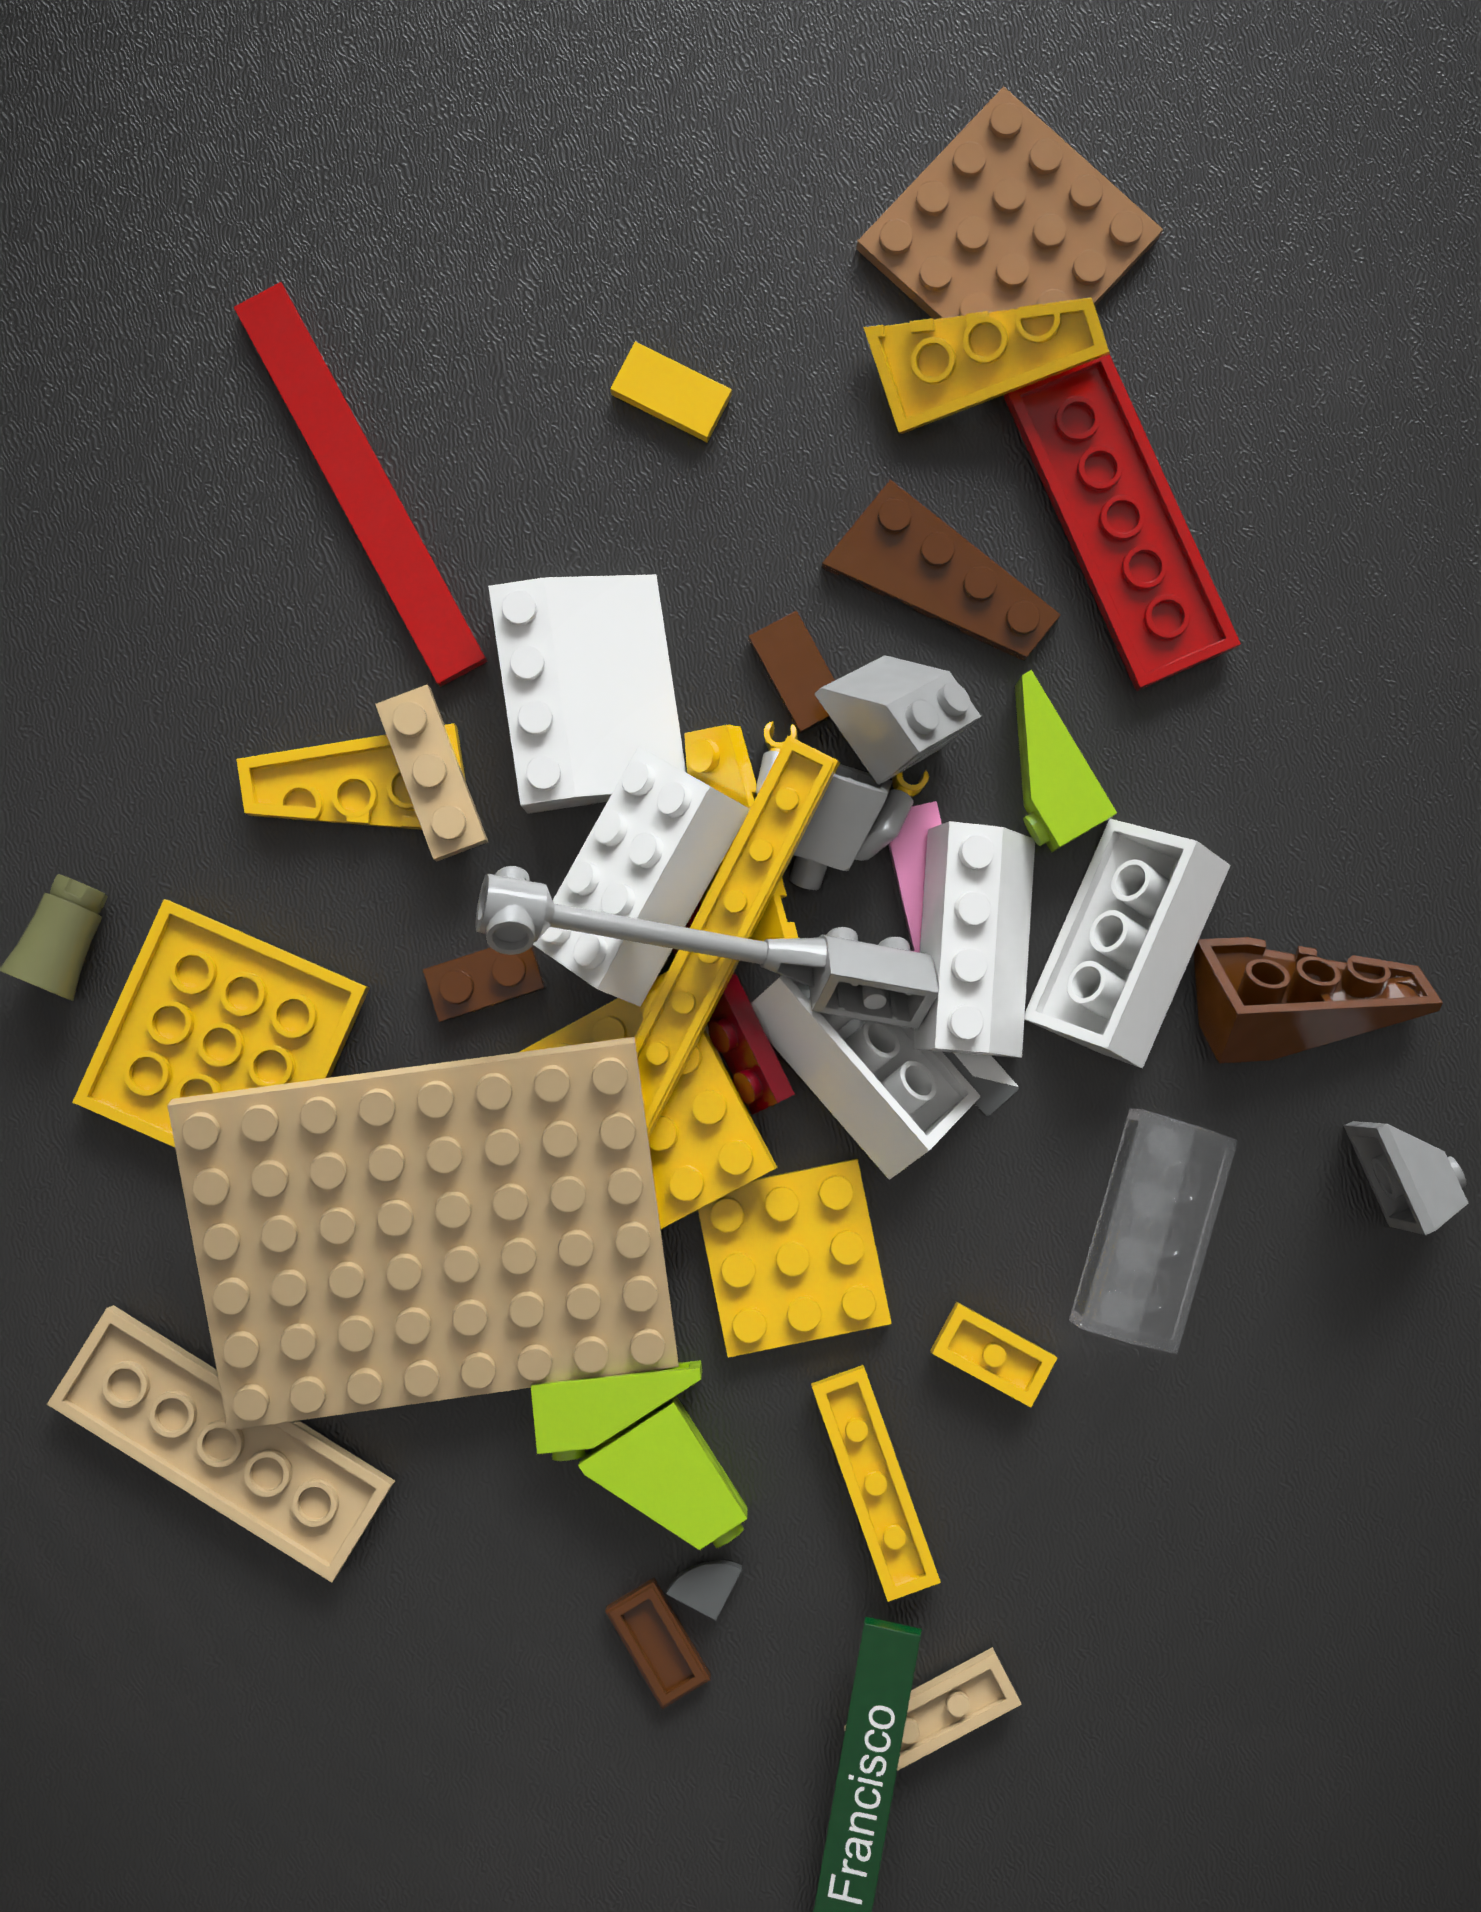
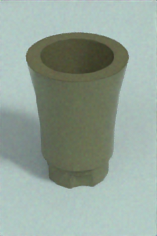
(58, 938)

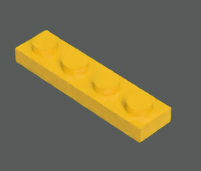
(875, 1483)

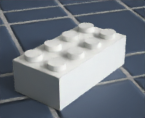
(643, 862)

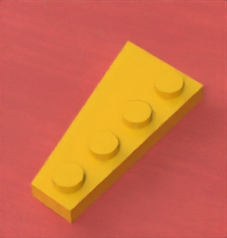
(966, 360)
(722, 761)
(333, 783)

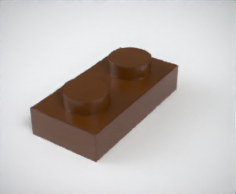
(481, 981)

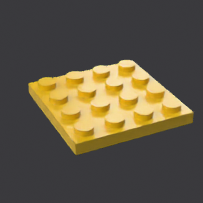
(213, 1017)
(705, 1133)

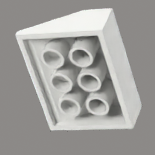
(583, 684)

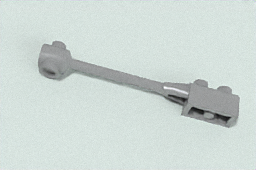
(843, 974)

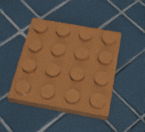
(1007, 221)

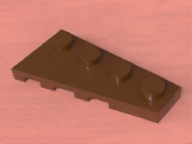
(924, 563)

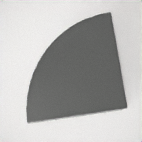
(705, 1586)

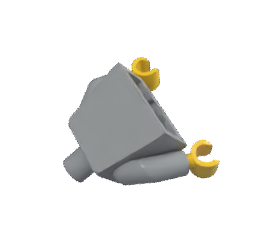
(851, 820)

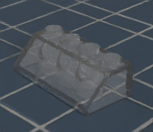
(1153, 1231)

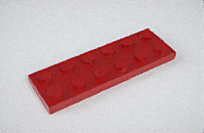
(1122, 521)

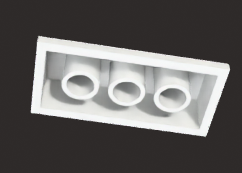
(978, 938)
(1127, 941)
(867, 1075)

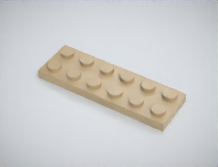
(172, 1418)

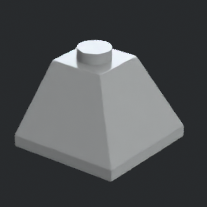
(1409, 1177)

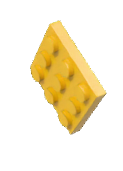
(794, 1259)

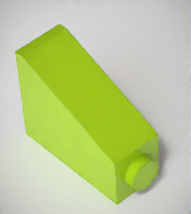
(670, 1476)

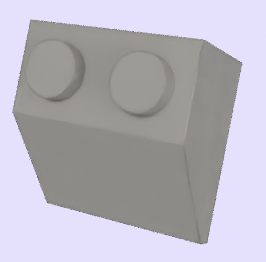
(897, 713)

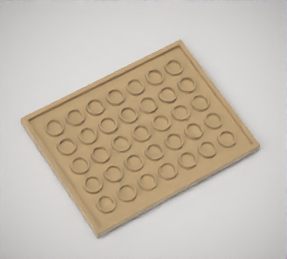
(426, 1232)

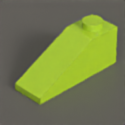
(1056, 779)
(591, 1410)

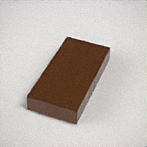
(793, 668)
(658, 1643)

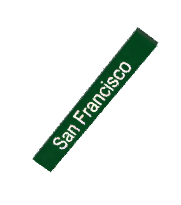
(868, 1767)

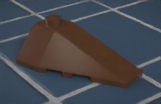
(1283, 1003)

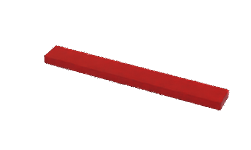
(360, 484)

